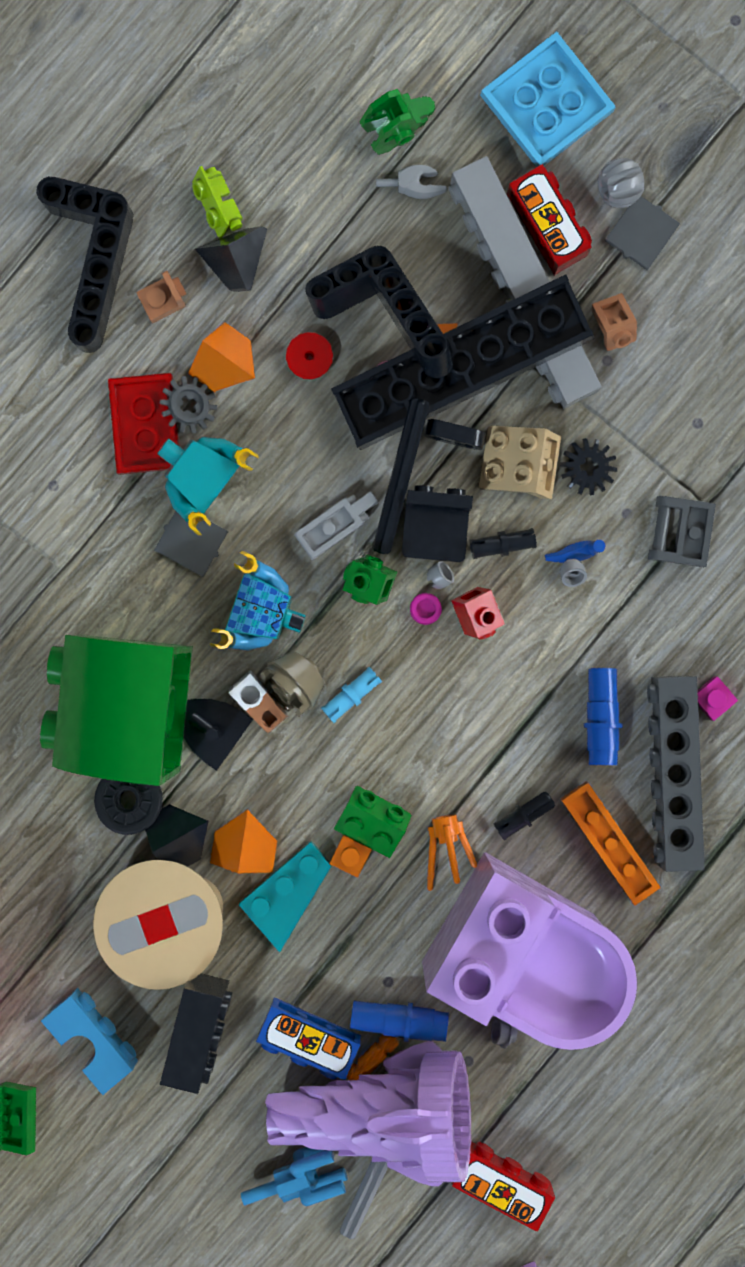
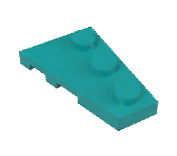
(285, 894)

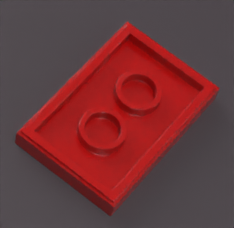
(139, 422)

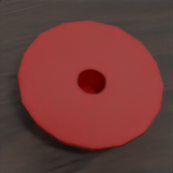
(309, 355)

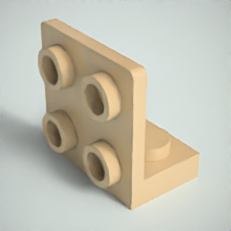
(520, 460)

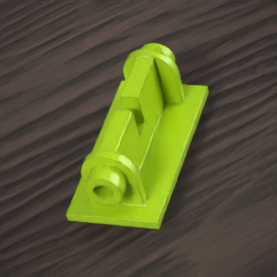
(210, 188)

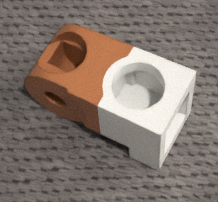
(257, 702)

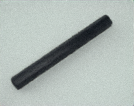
(400, 475)

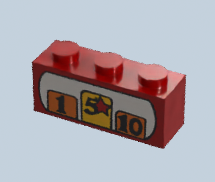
(549, 219)
(507, 1186)

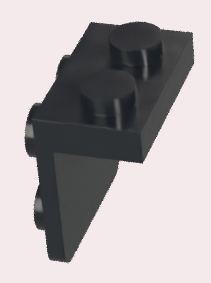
(436, 524)

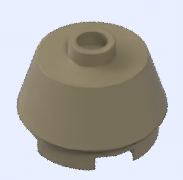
(294, 682)

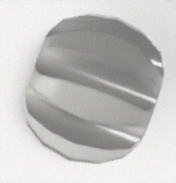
(621, 183)

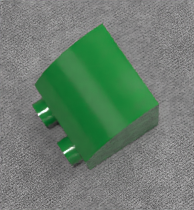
(118, 708)

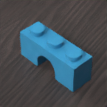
(78, 1017)

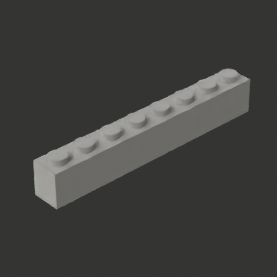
(516, 268)

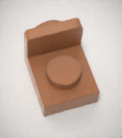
(162, 297)
(615, 321)

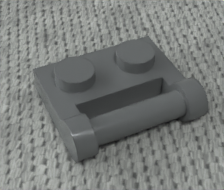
(692, 533)

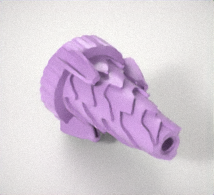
(409, 1118)

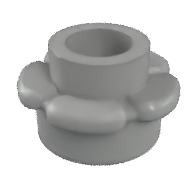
(503, 1033)

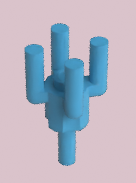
(301, 1180)

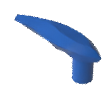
(580, 551)

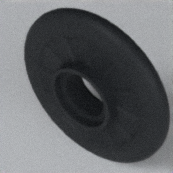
(123, 820)

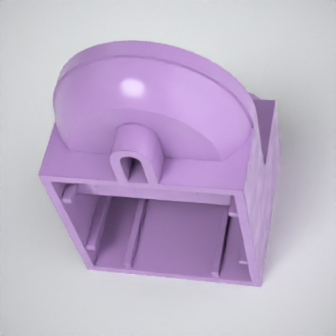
(530, 961)

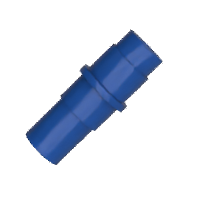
(602, 717)
(400, 1021)

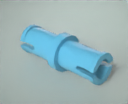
(351, 694)

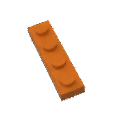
(610, 843)

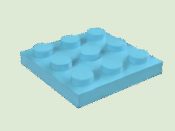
(547, 100)

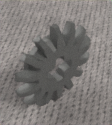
(189, 391)

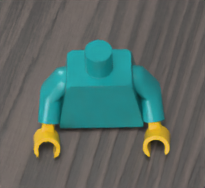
(200, 474)

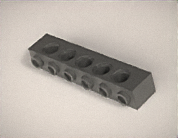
(689, 852)

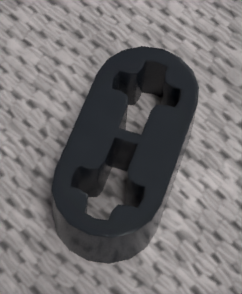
(454, 434)

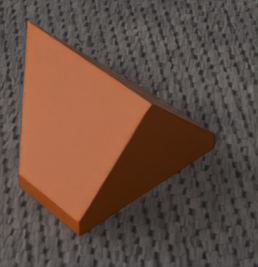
(223, 359)
(244, 846)

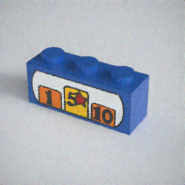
(308, 1039)

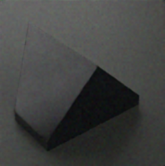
(235, 257)
(177, 836)

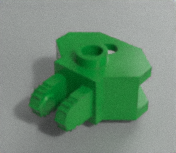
(396, 119)

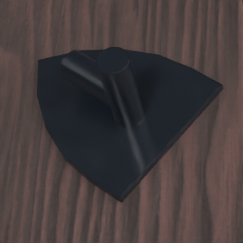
(213, 729)

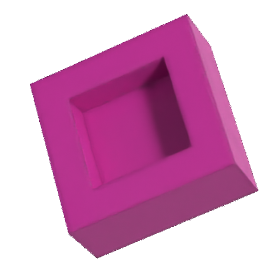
(715, 698)

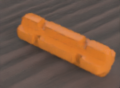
(373, 1057)

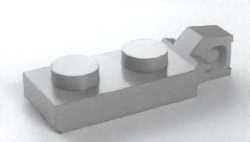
(335, 524)

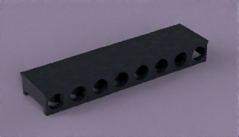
(483, 356)

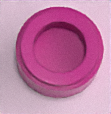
(425, 608)

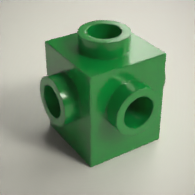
(368, 580)

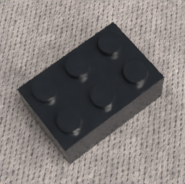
(196, 1033)

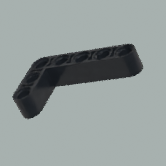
(97, 257)
(379, 273)

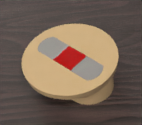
(158, 924)

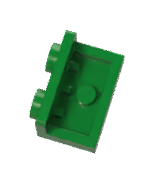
(373, 821)
(17, 1118)

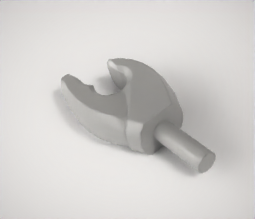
(409, 183)

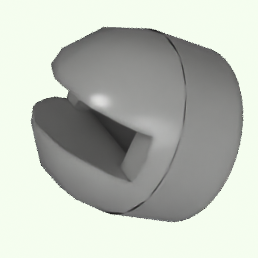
(573, 573)
(440, 575)

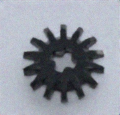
(578, 458)

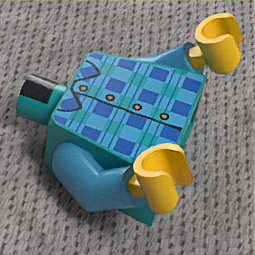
(259, 609)

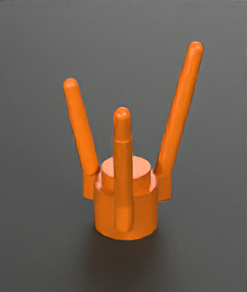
(446, 830)

